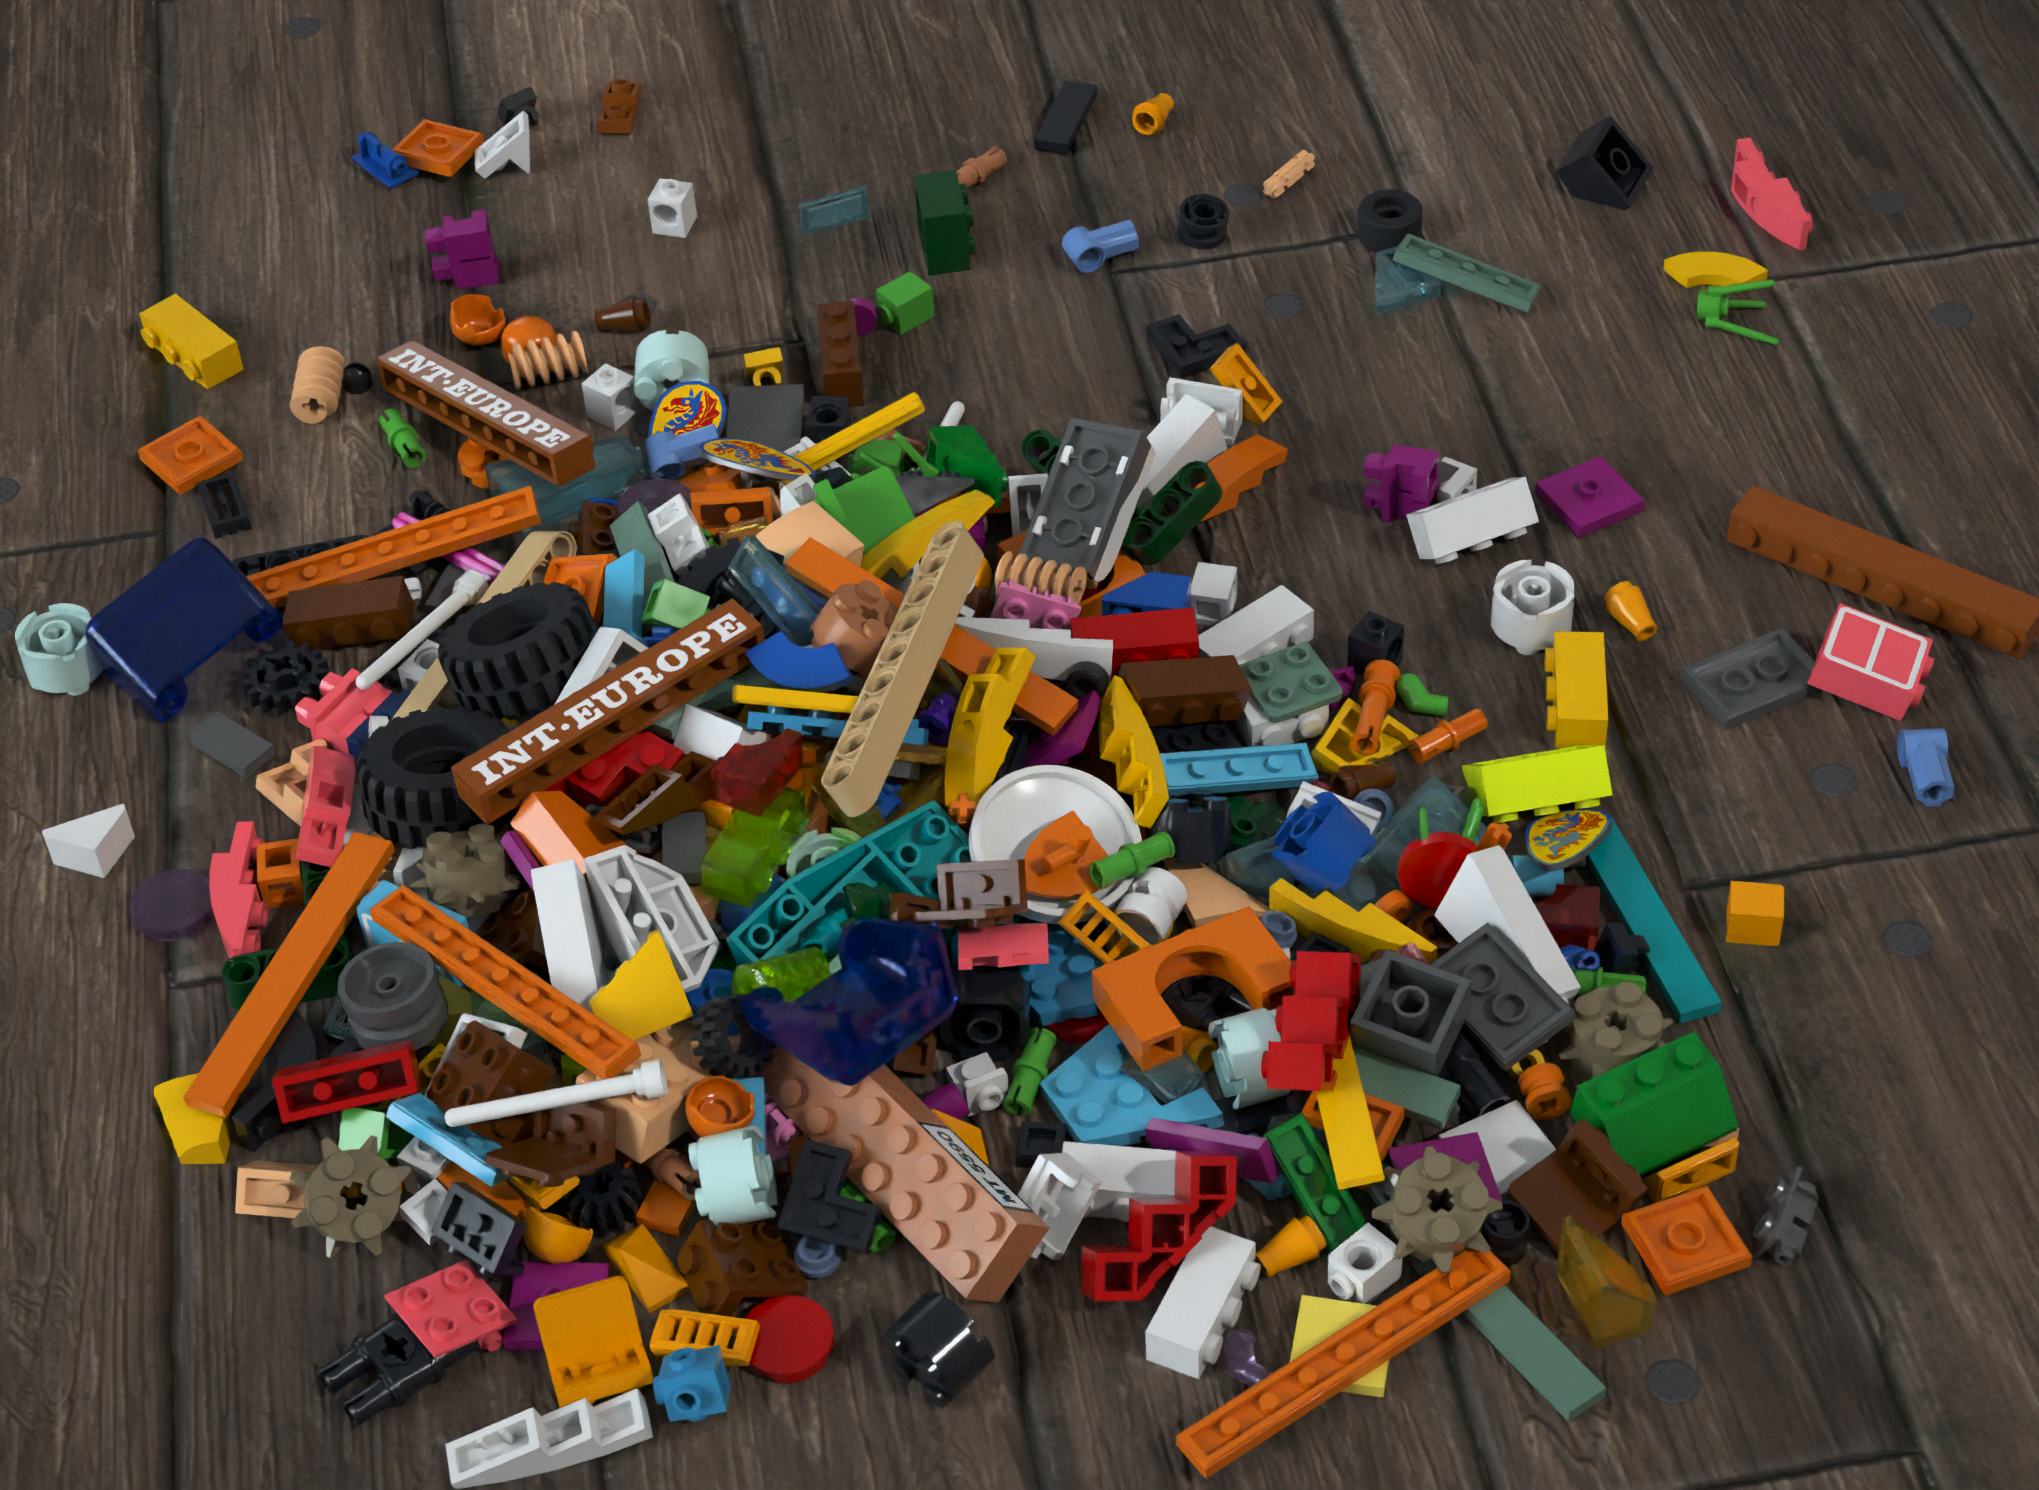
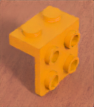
(592, 1341)

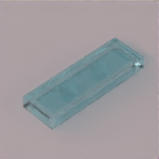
(774, 590)

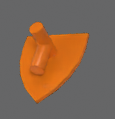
(1061, 858)

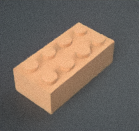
(651, 1124)

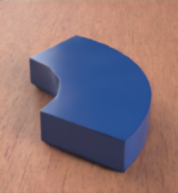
(799, 667)

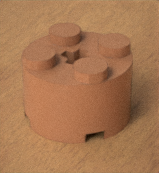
(856, 622)

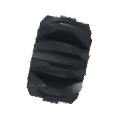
(605, 1198)

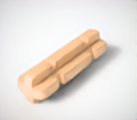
(1288, 174)

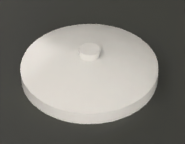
(1032, 799)

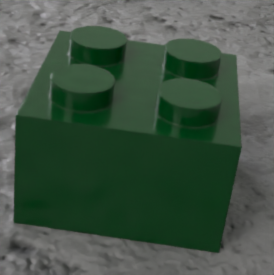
(944, 222)

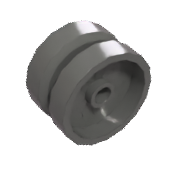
(393, 996)

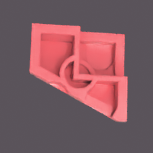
(1002, 945)

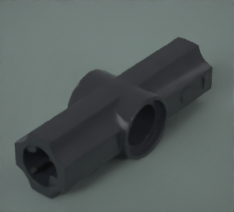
(1478, 1085)

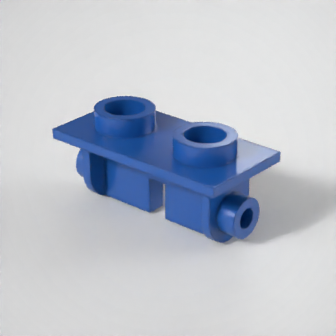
(382, 161)

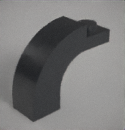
(260, 1117)

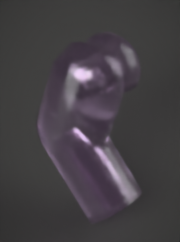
(1241, 1358)

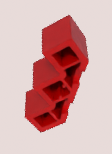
(617, 769)
(1313, 1021)
(1162, 1228)

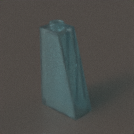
(614, 462)

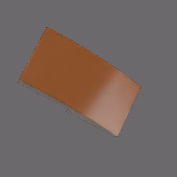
(620, 106)

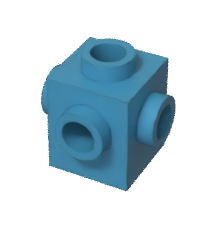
(693, 1384)

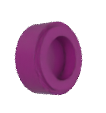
(865, 315)

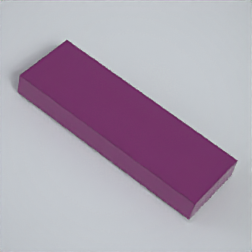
(1252, 1152)

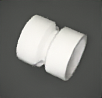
(1152, 904)

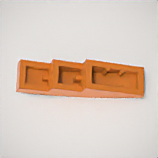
(1242, 469)

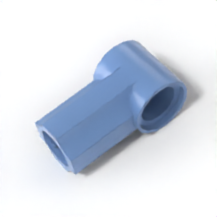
(1091, 248)
(673, 453)
(1926, 758)

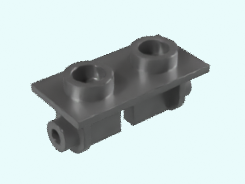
(1788, 1202)

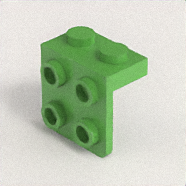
(866, 506)

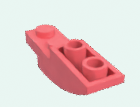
(1769, 200)
(326, 806)
(236, 894)

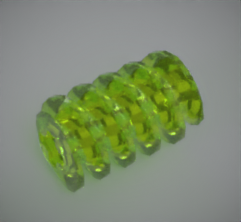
(789, 973)

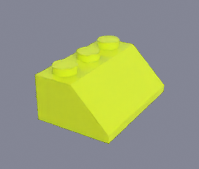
(1540, 781)

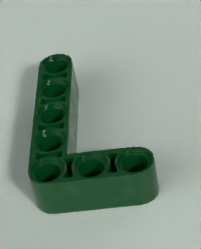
(1152, 519)
(245, 970)

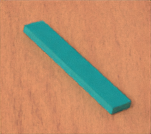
(1644, 914)

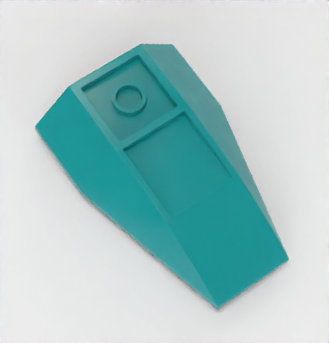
(899, 853)

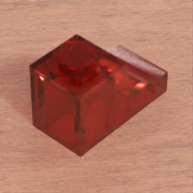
(756, 774)
(1572, 915)

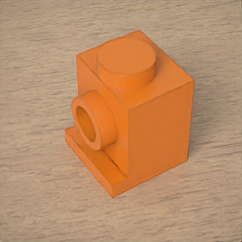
(279, 873)

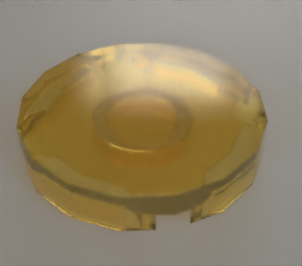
(922, 753)

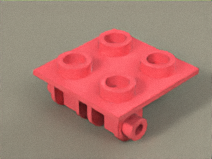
(452, 1310)

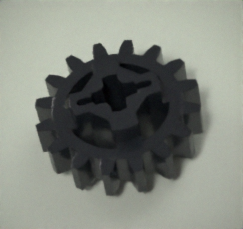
(284, 676)

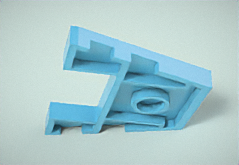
(1109, 1105)

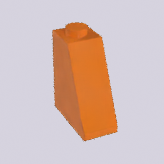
(561, 829)

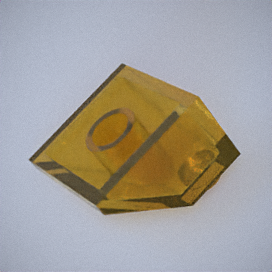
(1602, 1286)

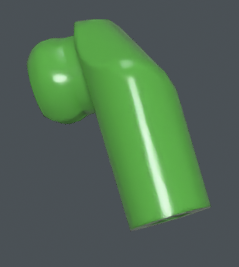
(1417, 697)

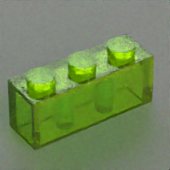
(752, 848)

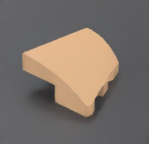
(810, 520)
(287, 783)
(1210, 893)

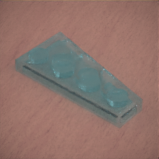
(1377, 871)

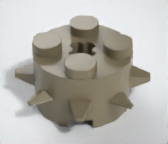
(467, 871)
(1612, 1029)
(326, 1207)
(1451, 1230)

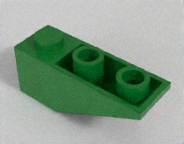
(965, 452)

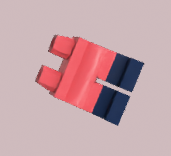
(345, 711)

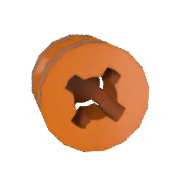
(1544, 1091)

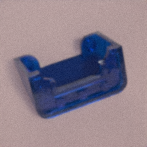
(177, 623)
(882, 1000)

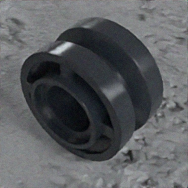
(1203, 221)

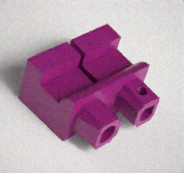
(469, 248)
(1407, 480)

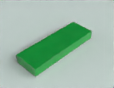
(1313, 1181)

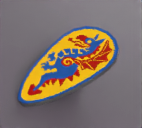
(686, 409)
(754, 458)
(1566, 837)

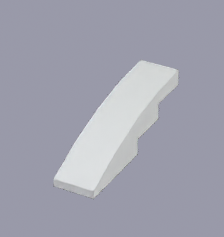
(1052, 647)
(540, 1444)

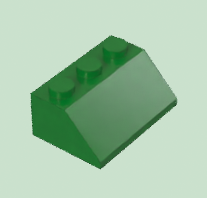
(1659, 1104)

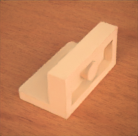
(267, 1189)

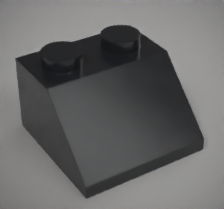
(1605, 166)

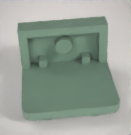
(1290, 682)

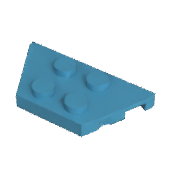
(1065, 983)

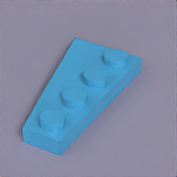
(818, 724)

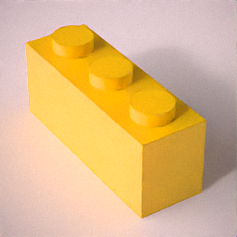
(191, 341)
(1577, 689)

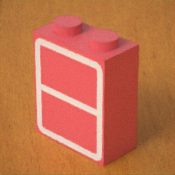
(1872, 662)

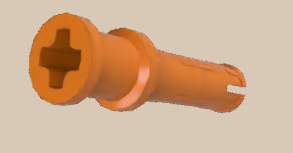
(1376, 697)

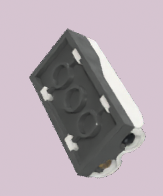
(1089, 497)

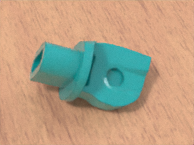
(827, 932)

